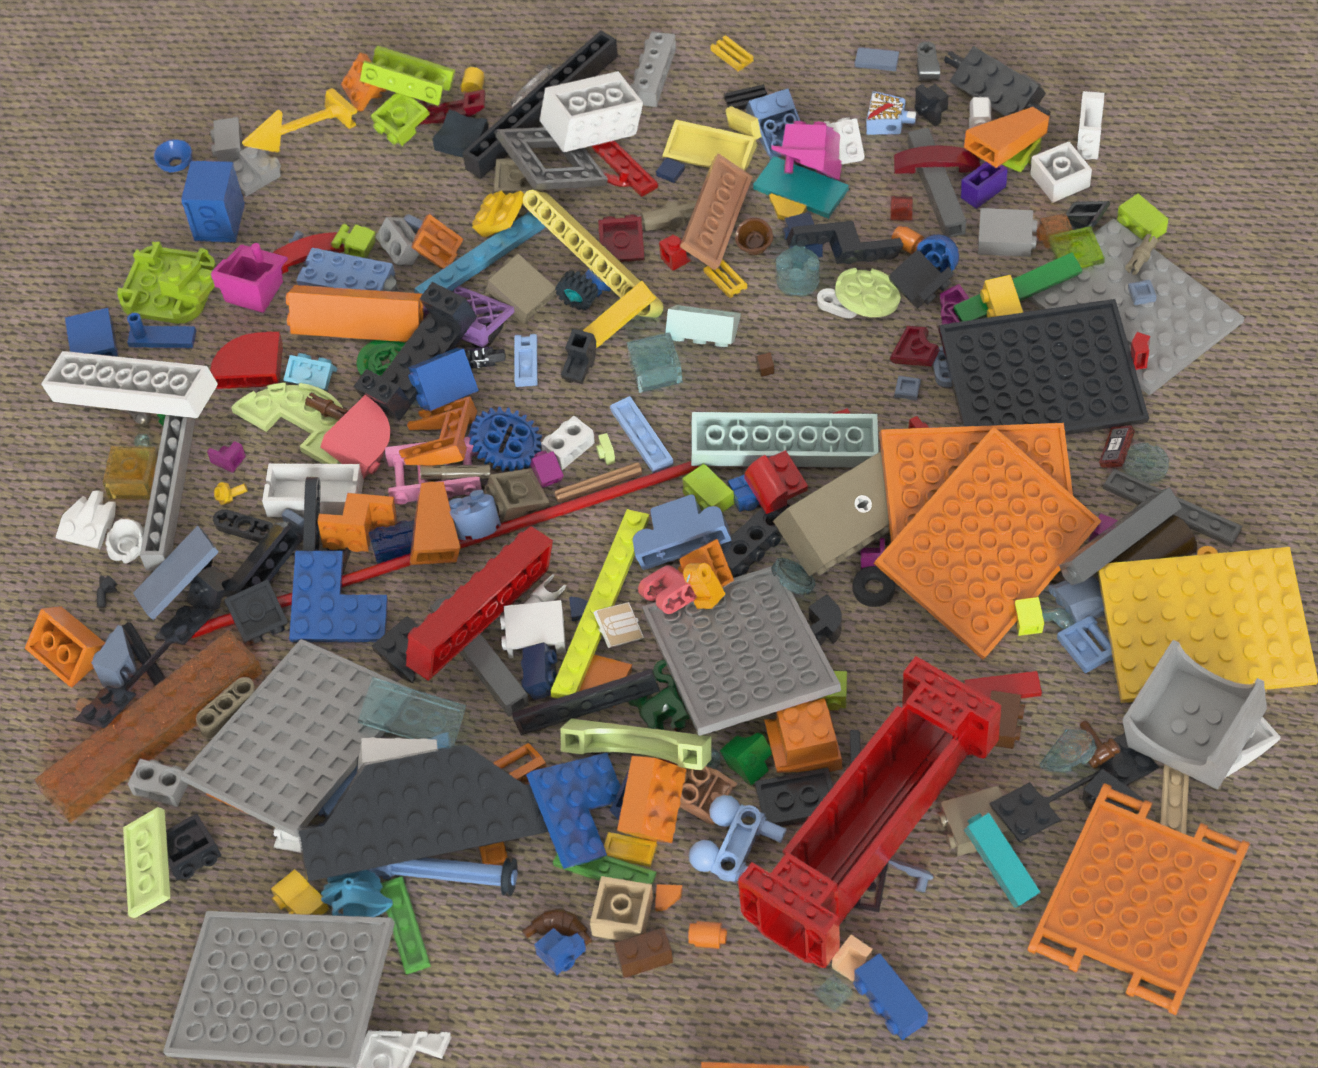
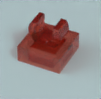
(901, 208)

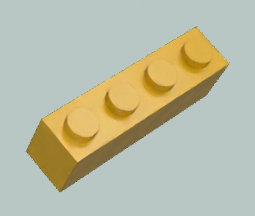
(1000, 297)

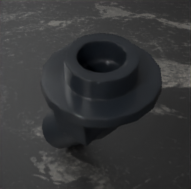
(106, 585)

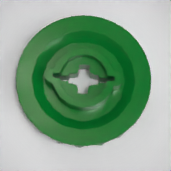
(375, 352)

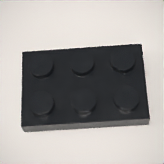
(794, 796)

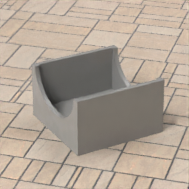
(1193, 717)

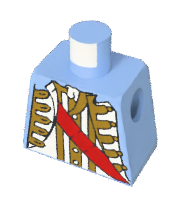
(888, 114)

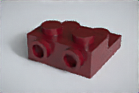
(622, 237)

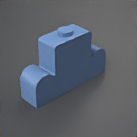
(678, 531)

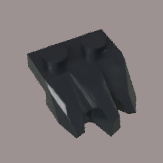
(393, 648)

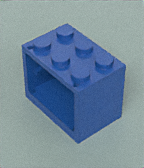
(213, 201)

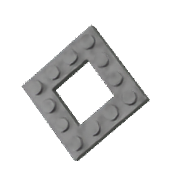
(519, 144)

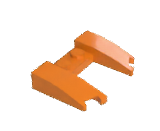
(450, 446)

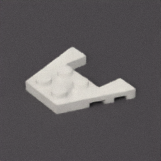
(397, 1050)

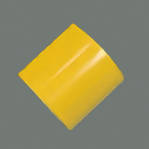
(472, 80)

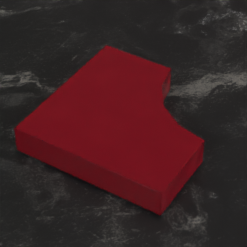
(915, 348)

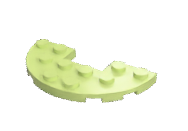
(288, 402)

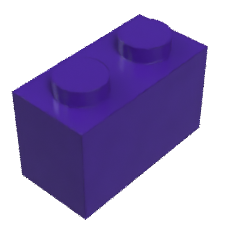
(983, 184)

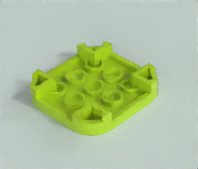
(142, 290)

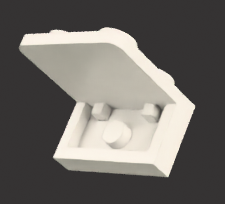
(850, 140)

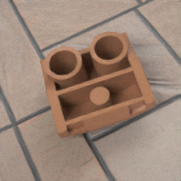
(703, 788)

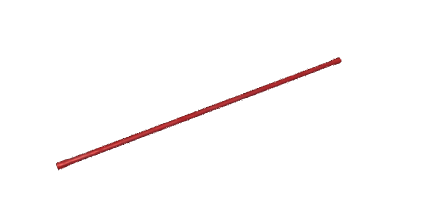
(506, 527)

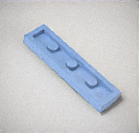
(641, 435)

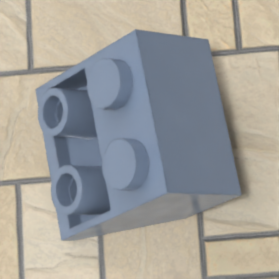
(115, 660)

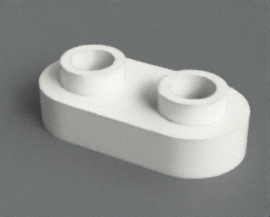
(835, 306)

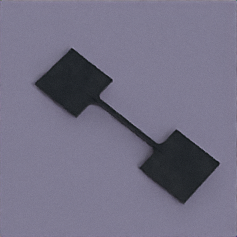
(112, 700)
(1028, 812)

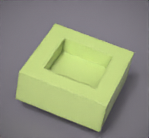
(605, 449)

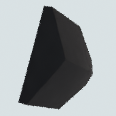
(1086, 213)

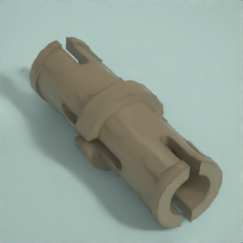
(1141, 254)

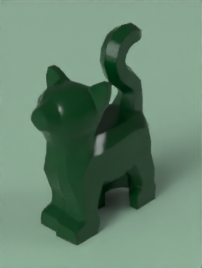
(664, 704)

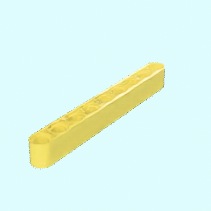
(583, 249)

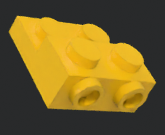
(497, 212)

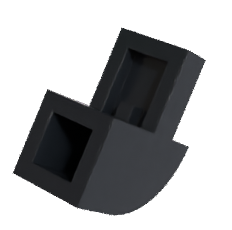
(581, 355)
(826, 619)

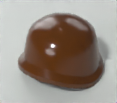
(754, 236)

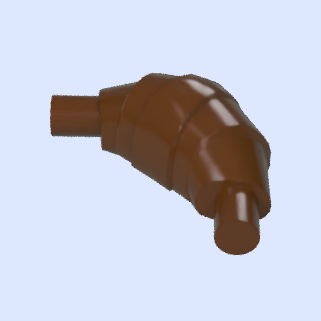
(559, 919)

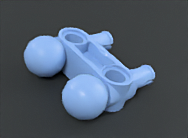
(738, 842)

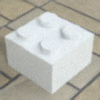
(1060, 171)

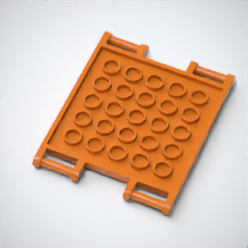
(1139, 897)

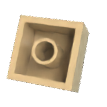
(621, 909)

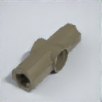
(671, 215)

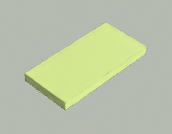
(146, 862)

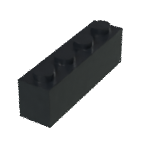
(265, 558)

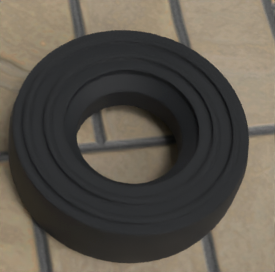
(873, 599)

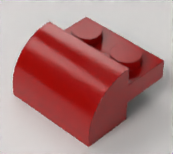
(775, 480)

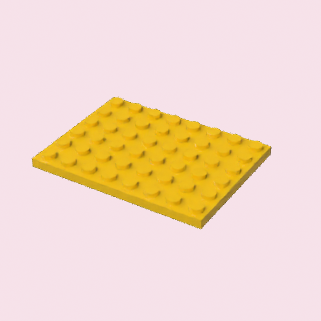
(1226, 610)

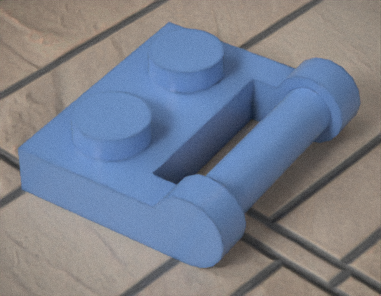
(1082, 647)

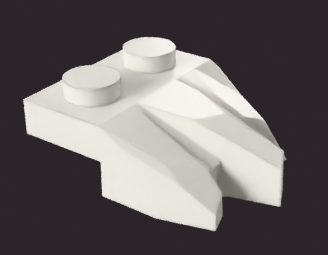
(87, 521)

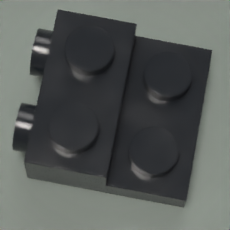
(256, 613)
(190, 848)

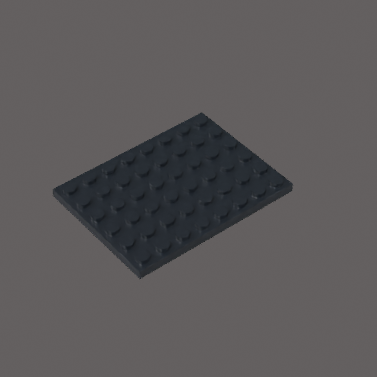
(1045, 369)

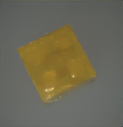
(130, 472)

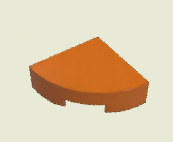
(667, 895)

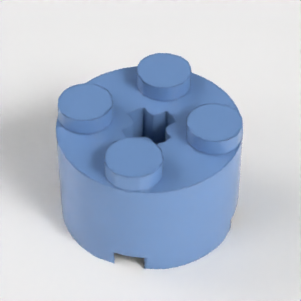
(474, 515)

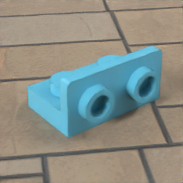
(308, 371)

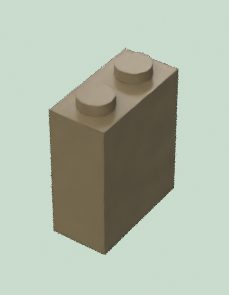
(520, 287)
(957, 811)

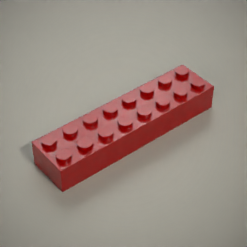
(478, 603)

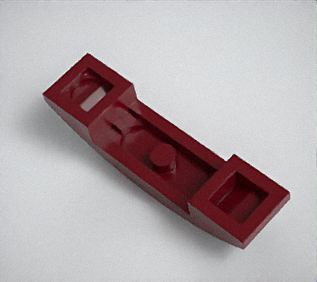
(469, 106)
(935, 156)

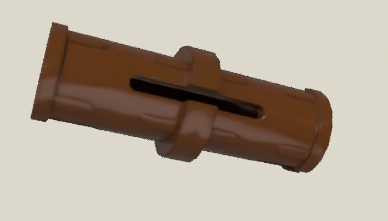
(325, 407)

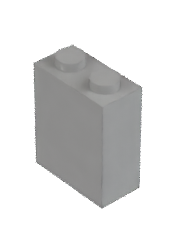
(1006, 232)

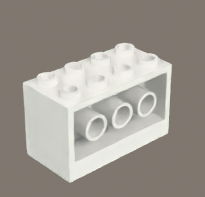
(590, 111)

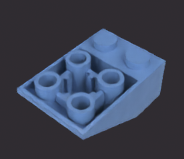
(773, 114)

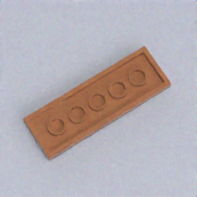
(716, 211)

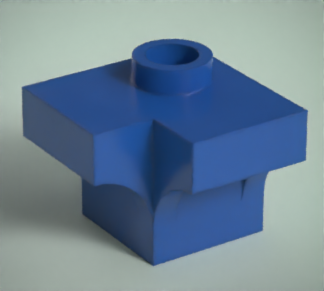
(559, 951)

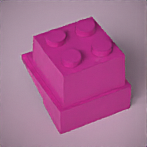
(811, 146)
(249, 277)

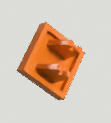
(358, 91)

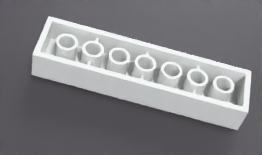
(130, 384)

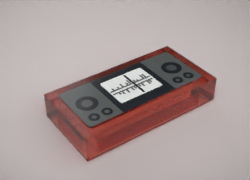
(1117, 446)

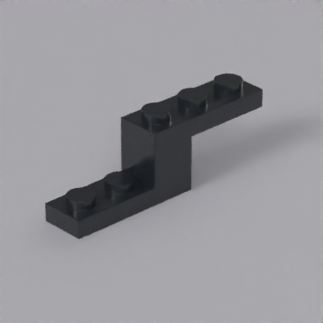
(844, 242)

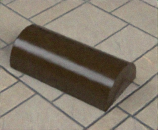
(1166, 540)

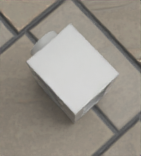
(569, 441)

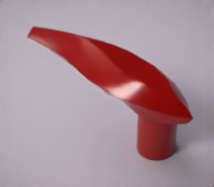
(620, 181)

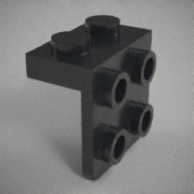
(920, 279)

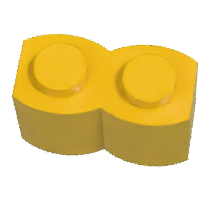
(298, 896)

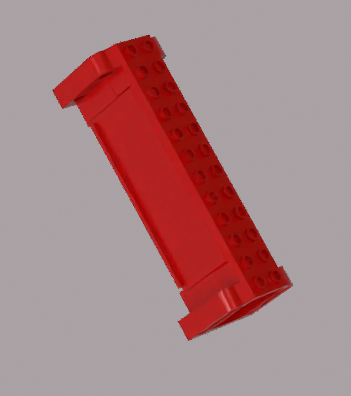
(869, 813)

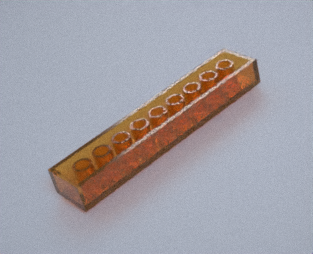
(145, 727)

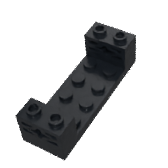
(439, 332)

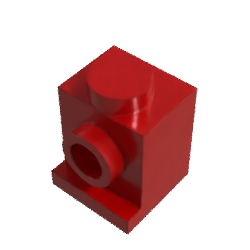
(672, 253)

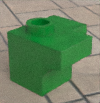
(747, 756)

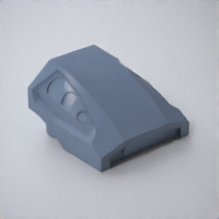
(1079, 599)

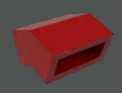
(1140, 350)

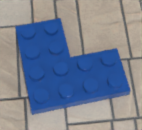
(321, 611)
(566, 796)

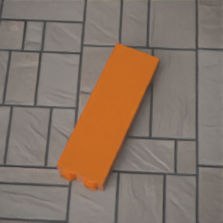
(353, 313)

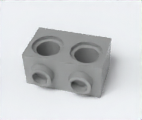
(397, 240)
(157, 786)

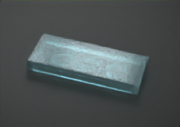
(411, 713)

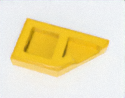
(785, 207)

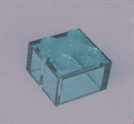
(654, 362)

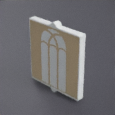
(618, 625)

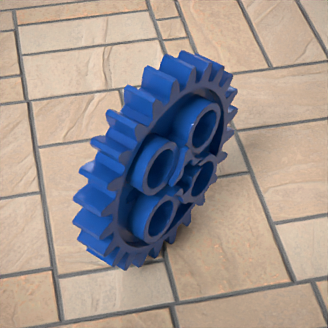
(489, 431)

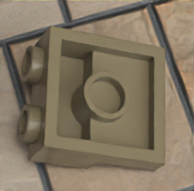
(510, 178)
(516, 493)

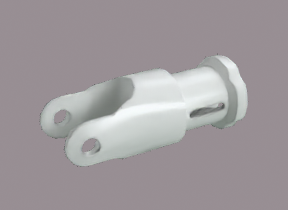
(540, 594)

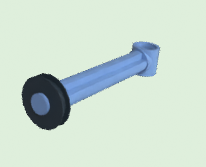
(455, 871)

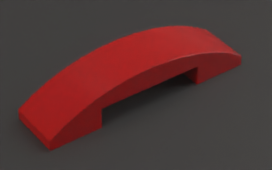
(299, 250)

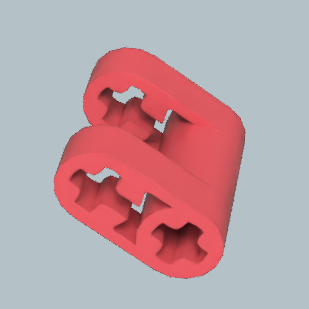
(672, 587)

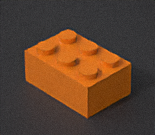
(651, 799)

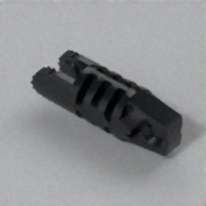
(484, 357)

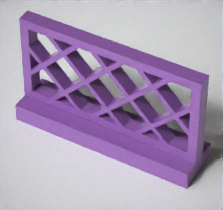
(478, 332)

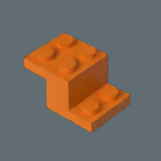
(360, 516)

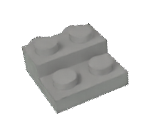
(255, 169)

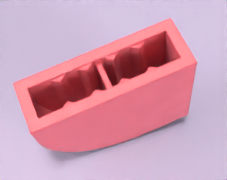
(359, 436)

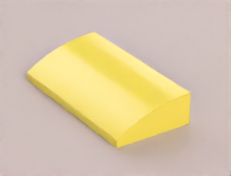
(700, 144)

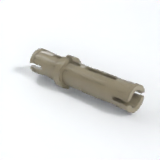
(454, 471)

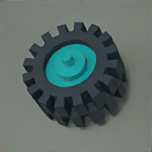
(576, 290)

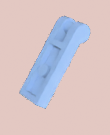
(525, 360)

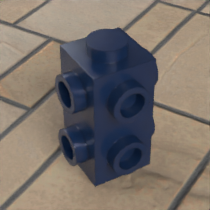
(538, 670)

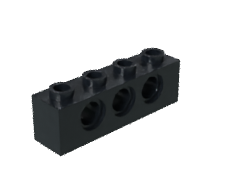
(744, 541)

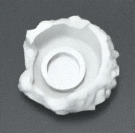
(125, 540)

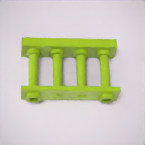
(407, 75)

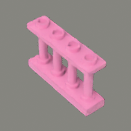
(404, 494)

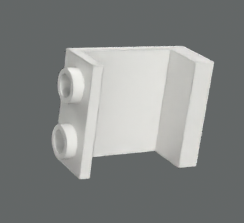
(1090, 125)
(532, 625)

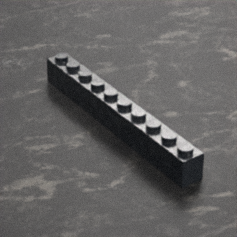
(583, 64)

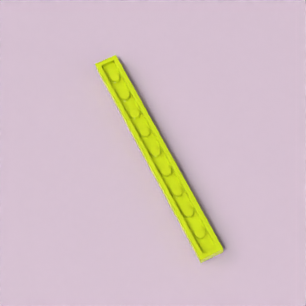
(603, 596)

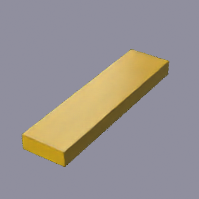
(620, 313)

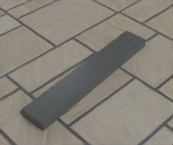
(1194, 516)

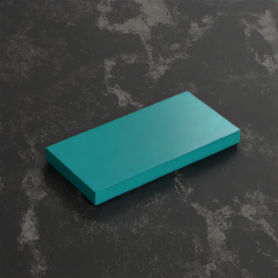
(803, 186)

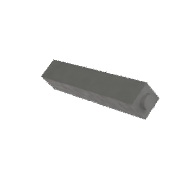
(939, 189)
(1119, 536)
(492, 672)

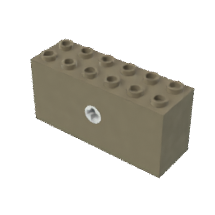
(837, 518)

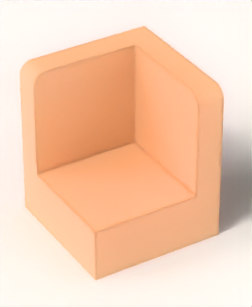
(851, 956)

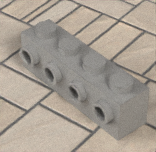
(654, 67)

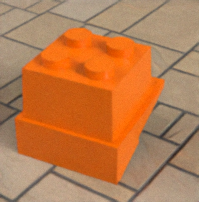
(804, 738)

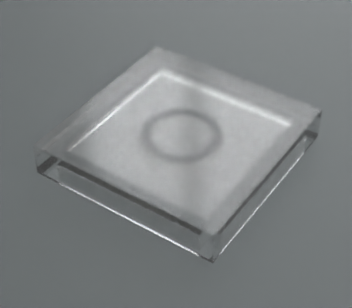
(532, 84)

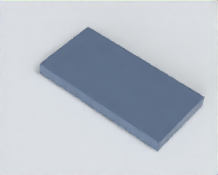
(175, 572)

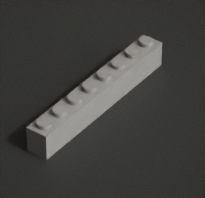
(167, 490)

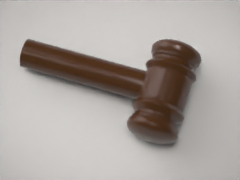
(1103, 751)

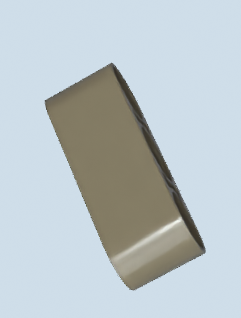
(215, 710)

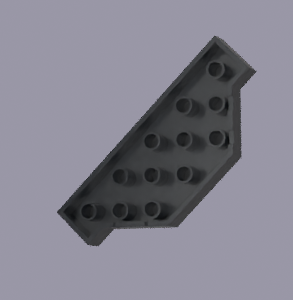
(419, 810)

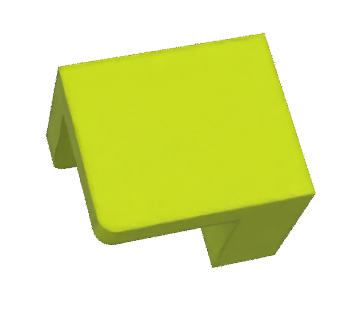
(1029, 616)

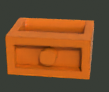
(520, 773)

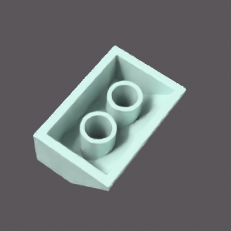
(702, 325)

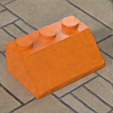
(63, 644)

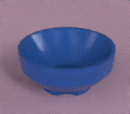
(170, 151)

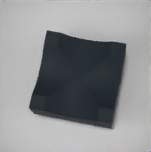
(458, 133)

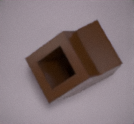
(765, 364)

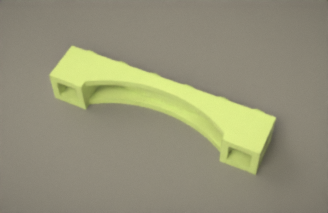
(678, 747)

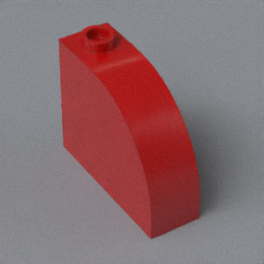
(249, 361)

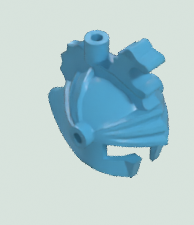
(355, 893)

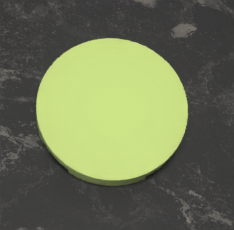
(867, 292)

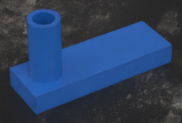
(159, 336)

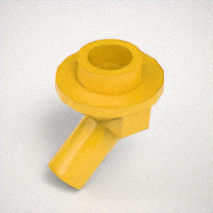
(224, 493)

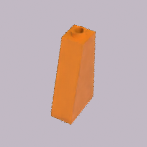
(1006, 136)
(434, 527)

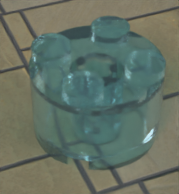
(797, 271)

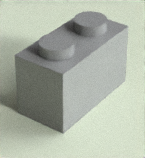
(227, 139)

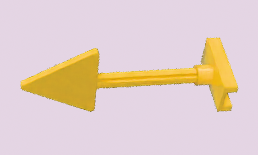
(269, 133)

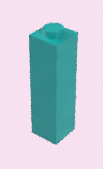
(1001, 859)

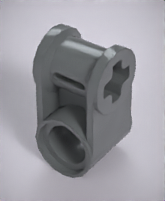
(927, 62)

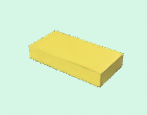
(743, 122)

